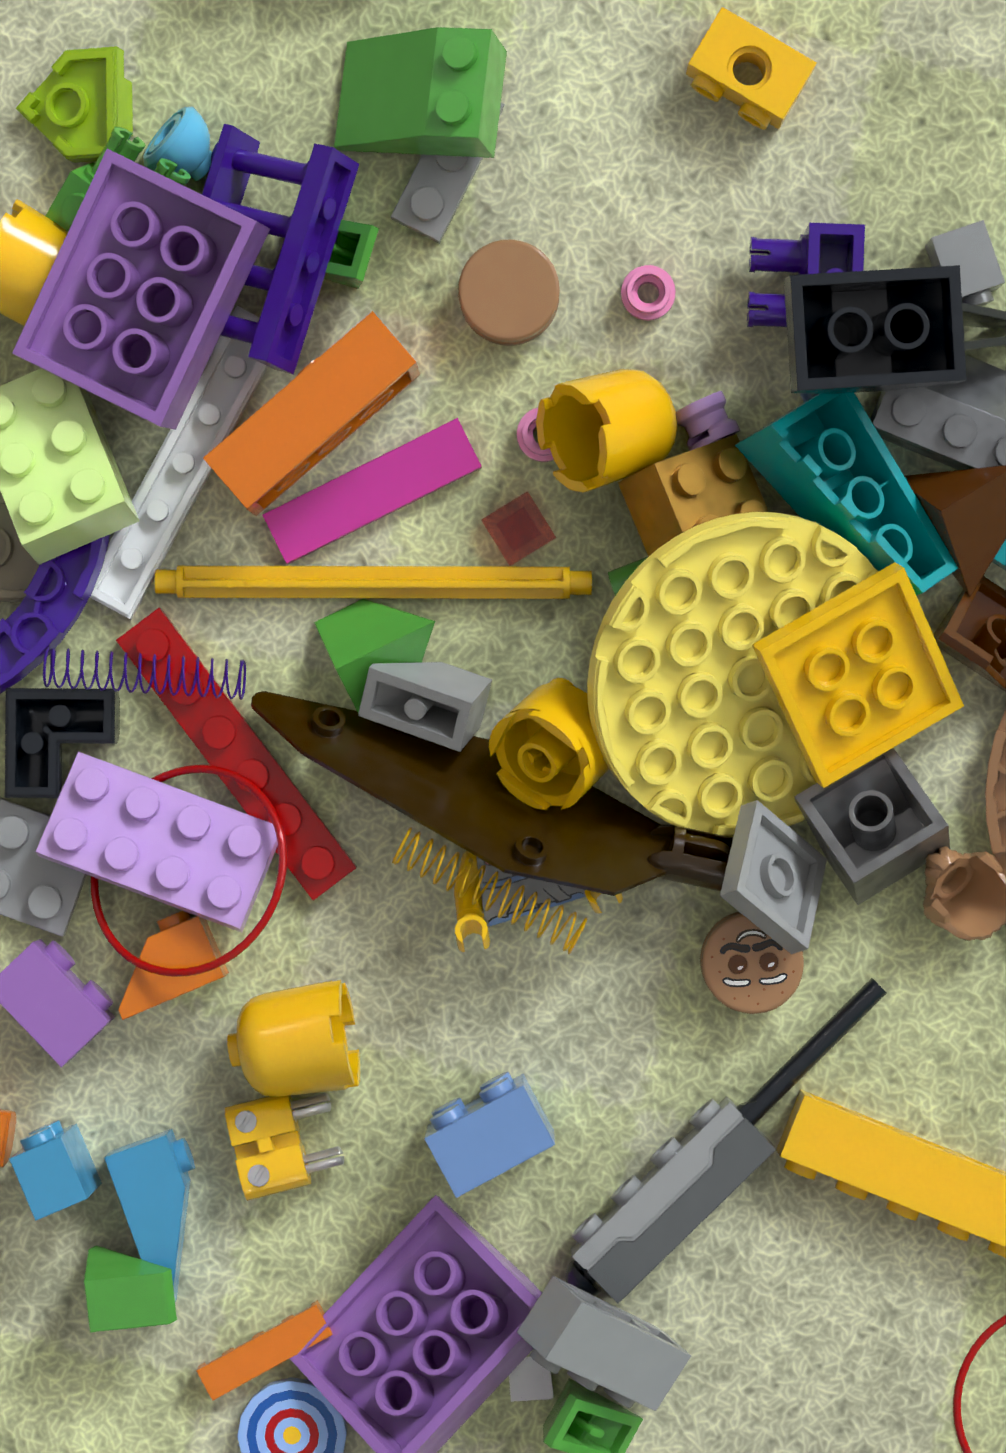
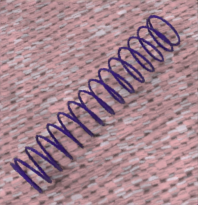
(153, 675)

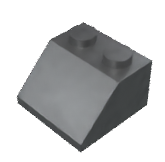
(874, 825)

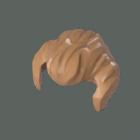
(965, 893)

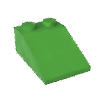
(422, 93)

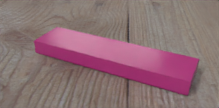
(372, 491)

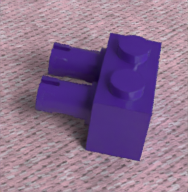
(818, 250)

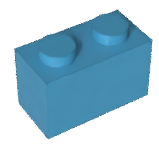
(54, 1169)

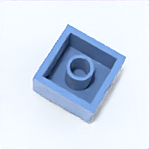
(488, 1133)

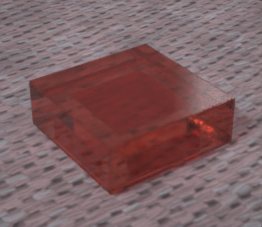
(518, 529)

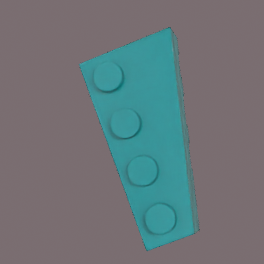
(842, 476)

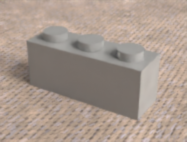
(602, 1345)

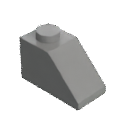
(426, 700)

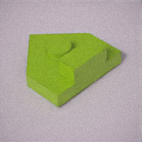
(82, 102)

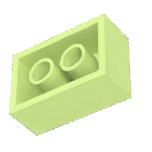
(57, 467)

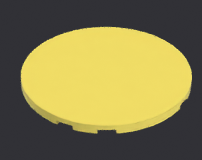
(677, 675)

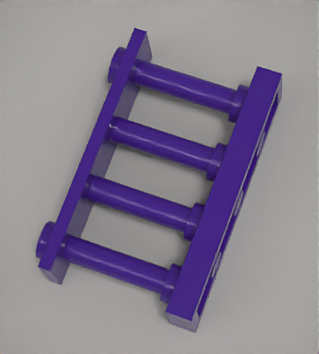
(307, 233)

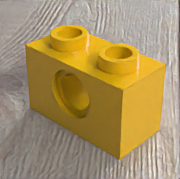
(736, 41)

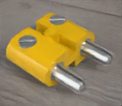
(270, 1144)

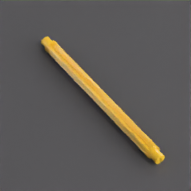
(374, 582)

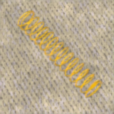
(572, 942)

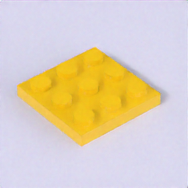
(858, 674)

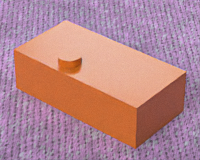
(313, 414)

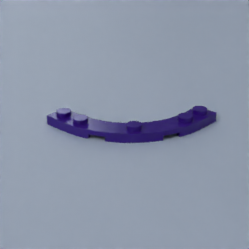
(48, 610)

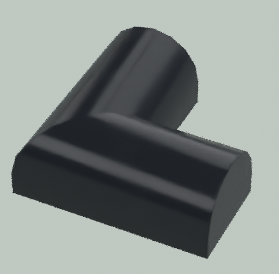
(43, 721)

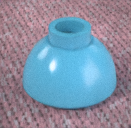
(183, 141)

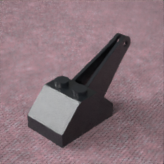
(881, 329)

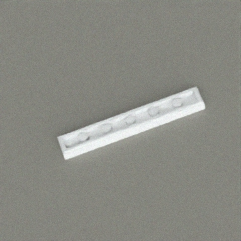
(178, 474)

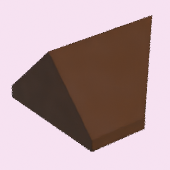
(967, 514)
(977, 631)

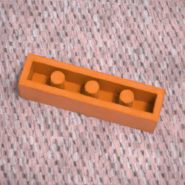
(263, 1351)

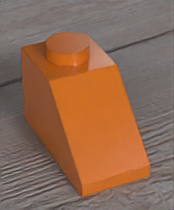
(179, 944)

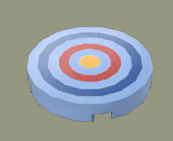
(291, 1419)

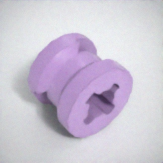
(706, 421)

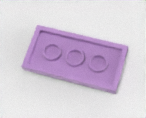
(159, 841)

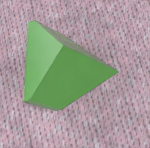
(370, 635)

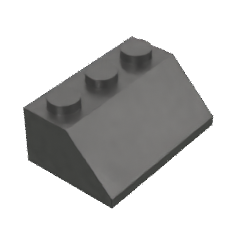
(950, 422)

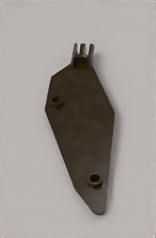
(459, 796)

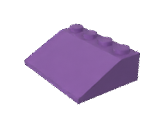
(140, 290)
(422, 1334)

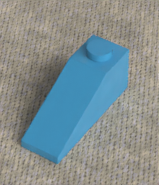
(154, 1195)

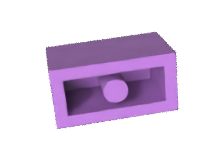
(53, 1000)

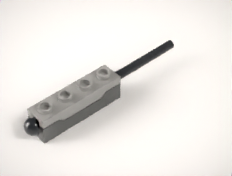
(694, 1173)

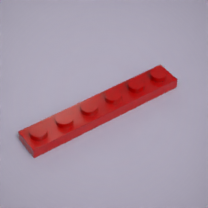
(232, 744)

